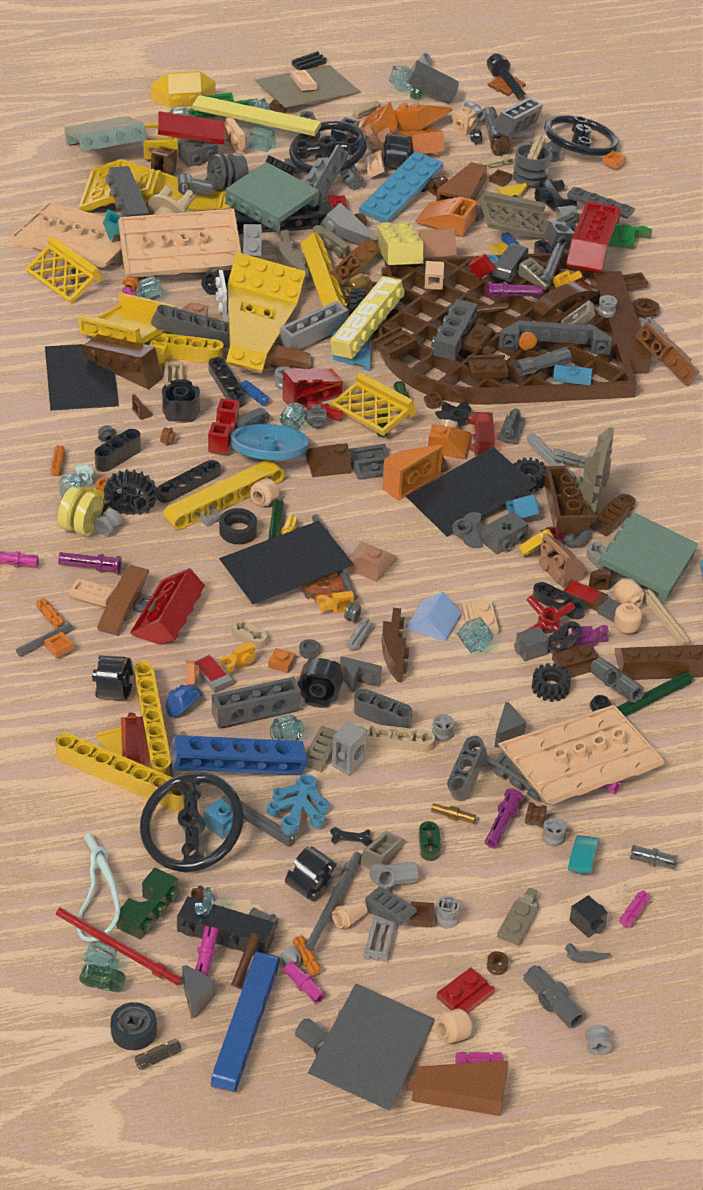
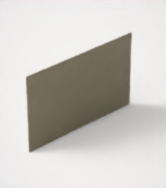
(329, 85)

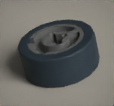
(123, 1026)

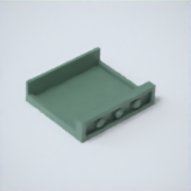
(105, 133)
(270, 195)
(649, 554)

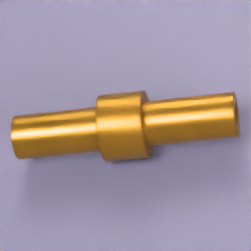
(453, 813)

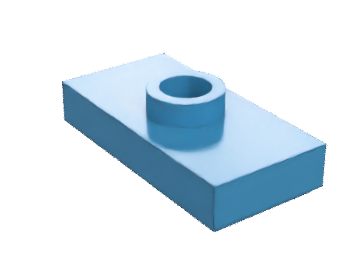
(572, 374)

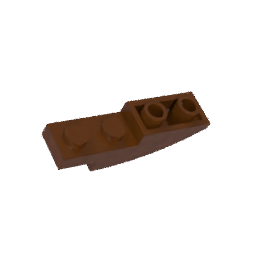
(394, 645)

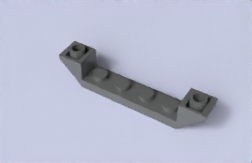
(557, 332)

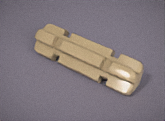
(366, 109)
(536, 147)
(496, 161)

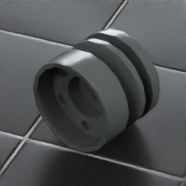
(226, 169)
(531, 170)

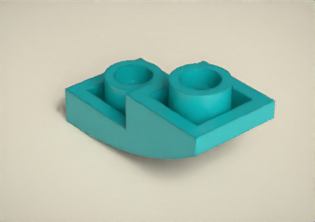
(583, 854)

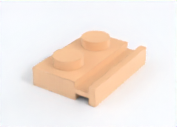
(235, 135)
(481, 609)

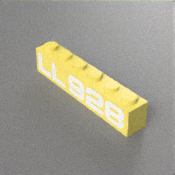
(367, 317)

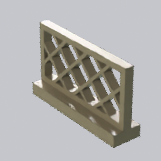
(516, 208)

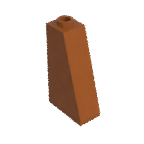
(465, 183)
(461, 1086)

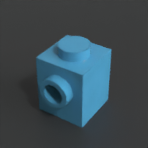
(523, 506)
(219, 818)

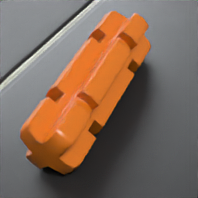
(57, 460)
(50, 613)
(307, 957)

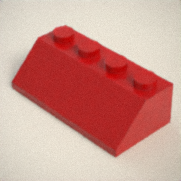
(174, 604)

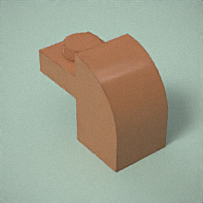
(376, 141)

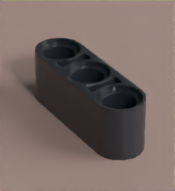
(117, 450)

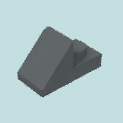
(360, 671)

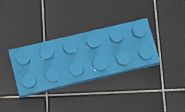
(401, 187)

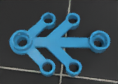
(306, 786)

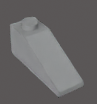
(347, 226)

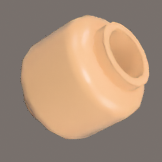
(264, 492)
(628, 592)
(627, 618)
(454, 1026)

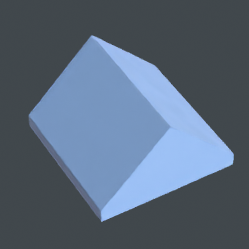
(435, 617)

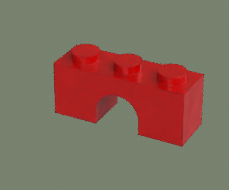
(220, 431)

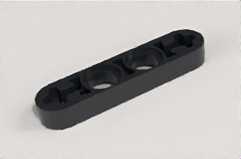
(229, 381)
(170, 491)

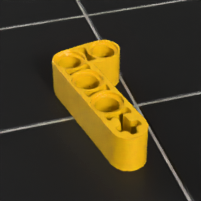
(186, 348)

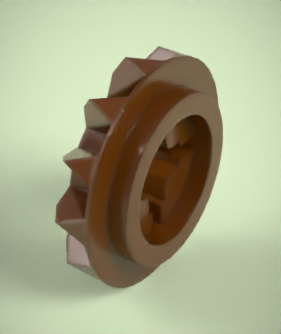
(652, 307)

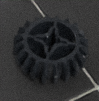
(132, 487)

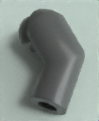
(572, 541)

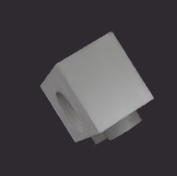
(349, 748)

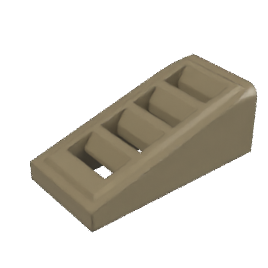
(533, 273)
(325, 737)
(380, 851)

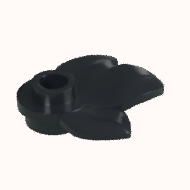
(454, 413)

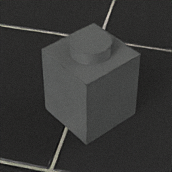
(531, 644)

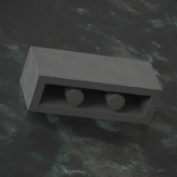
(433, 82)

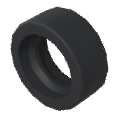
(238, 536)

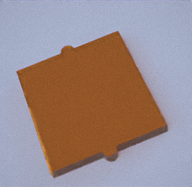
(500, 85)

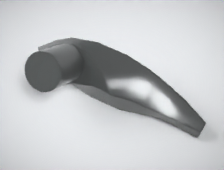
(583, 956)

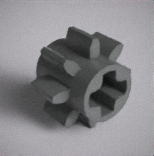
(316, 416)

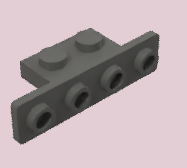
(326, 170)
(582, 196)
(504, 767)

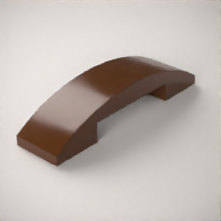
(563, 294)

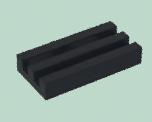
(309, 61)

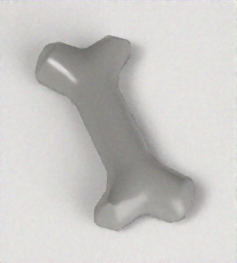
(524, 133)

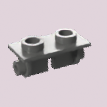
(352, 178)
(511, 427)

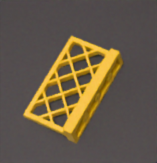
(70, 257)
(383, 395)

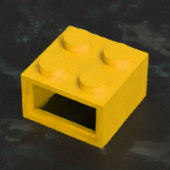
(153, 143)

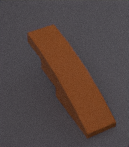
(286, 356)
(123, 599)

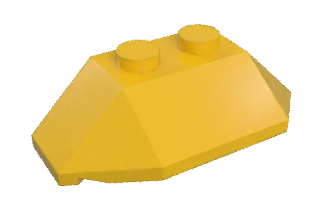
(182, 88)

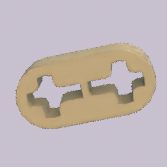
(246, 632)

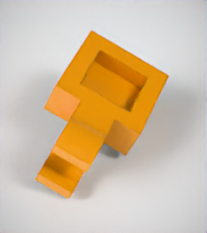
(565, 278)
(337, 603)
(241, 656)

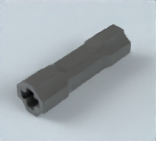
(490, 121)
(530, 364)

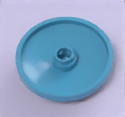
(269, 441)

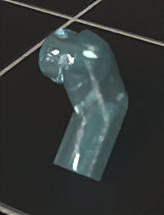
(208, 900)

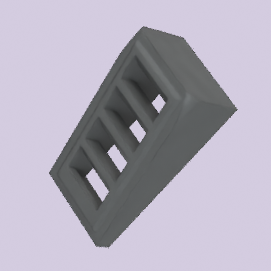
(387, 905)

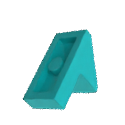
(111, 224)

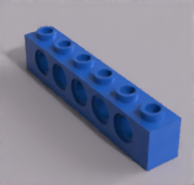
(238, 755)

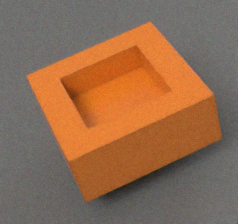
(614, 160)
(59, 644)
(281, 660)
(191, 672)

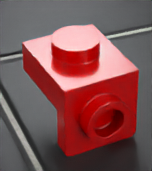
(481, 266)

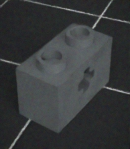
(196, 152)
(504, 532)

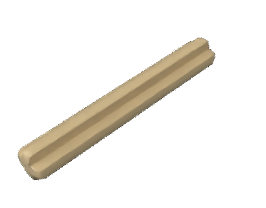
(666, 618)

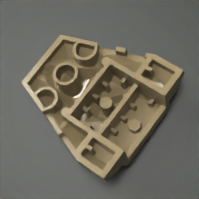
(596, 470)

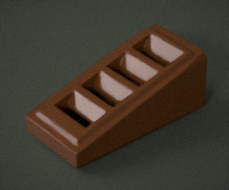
(616, 507)

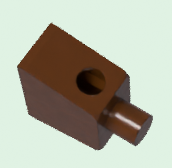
(164, 160)

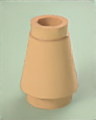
(348, 914)

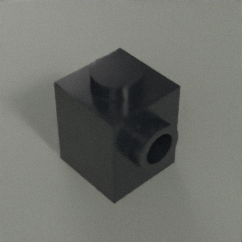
(588, 916)

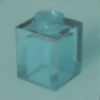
(262, 138)

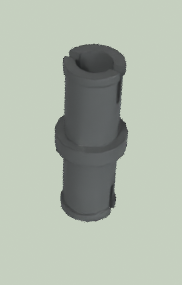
(654, 857)

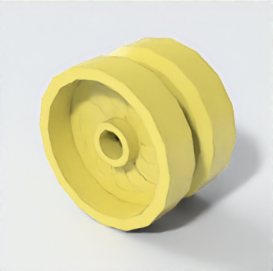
(79, 510)

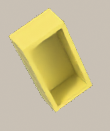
(399, 243)

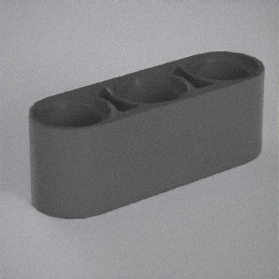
(509, 262)
(382, 709)
(467, 758)

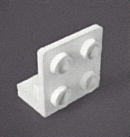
(221, 296)

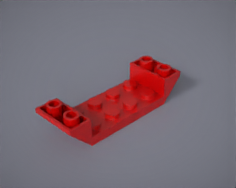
(593, 236)

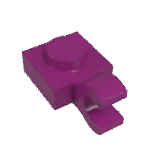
(591, 636)

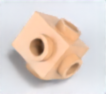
(464, 120)

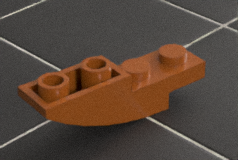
(355, 260)
(668, 352)

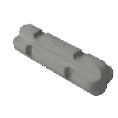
(569, 458)
(359, 634)

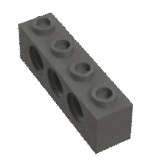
(518, 117)
(454, 329)
(256, 702)

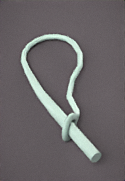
(99, 860)

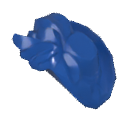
(181, 699)

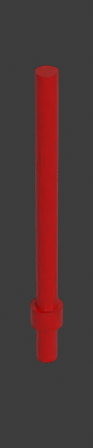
(158, 969)

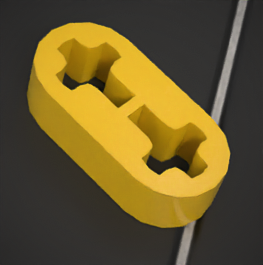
(533, 543)

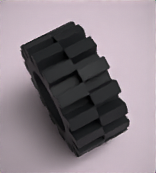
(281, 165)
(356, 298)
(534, 468)
(555, 674)

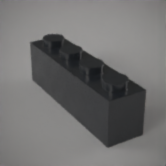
(232, 925)

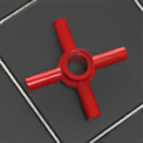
(548, 613)

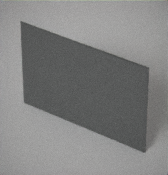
(371, 1046)

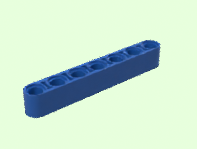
(245, 1022)

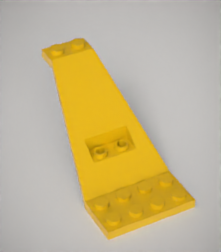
(149, 182)
(263, 288)

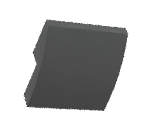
(368, 460)

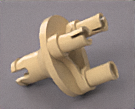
(163, 204)

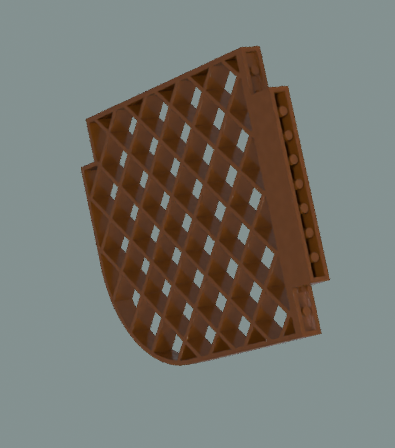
(626, 349)

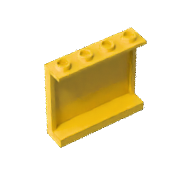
(125, 321)

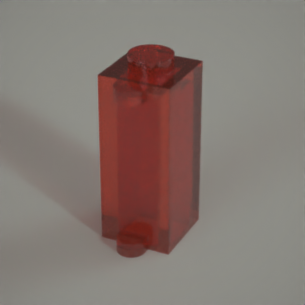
(482, 432)
(133, 738)

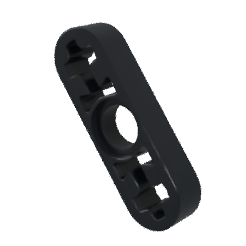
(547, 594)

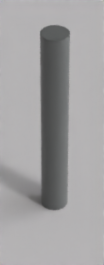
(40, 640)

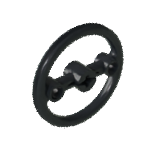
(582, 129)
(353, 145)
(191, 821)

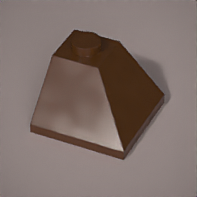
(329, 460)

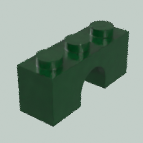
(139, 917)

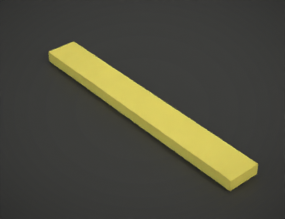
(257, 115)

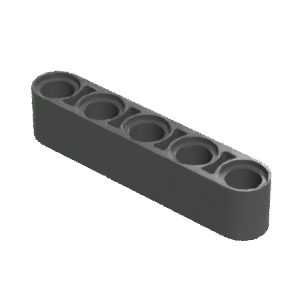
(190, 324)

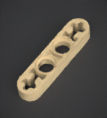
(394, 733)

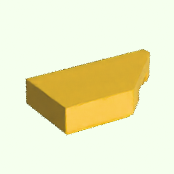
(513, 190)

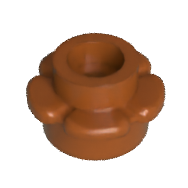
(167, 436)

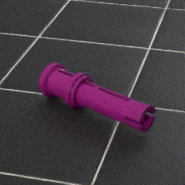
(513, 290)
(99, 562)
(506, 811)

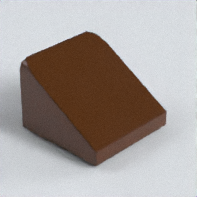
(140, 408)
(600, 579)

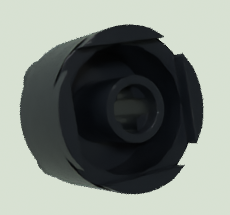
(396, 150)
(180, 401)
(113, 677)
(320, 681)
(311, 873)

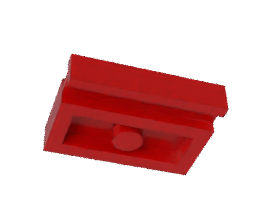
(466, 991)

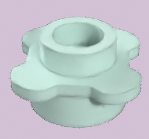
(87, 470)

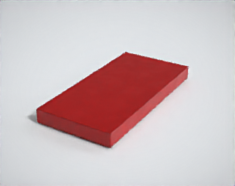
(191, 128)

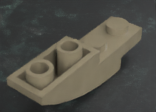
(289, 256)

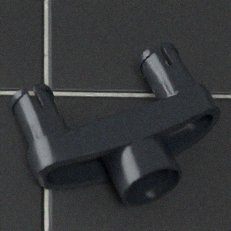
(547, 194)

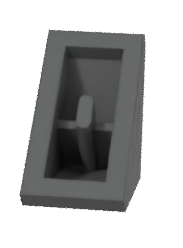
(510, 725)
(198, 989)

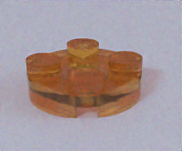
(333, 584)

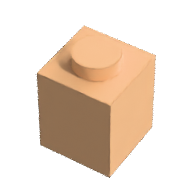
(434, 275)

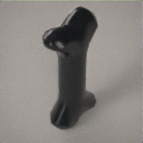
(338, 835)

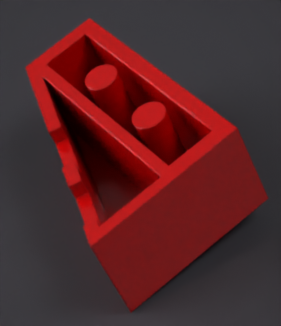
(308, 384)

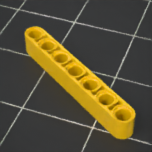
(320, 268)
(221, 494)
(153, 721)
(115, 769)

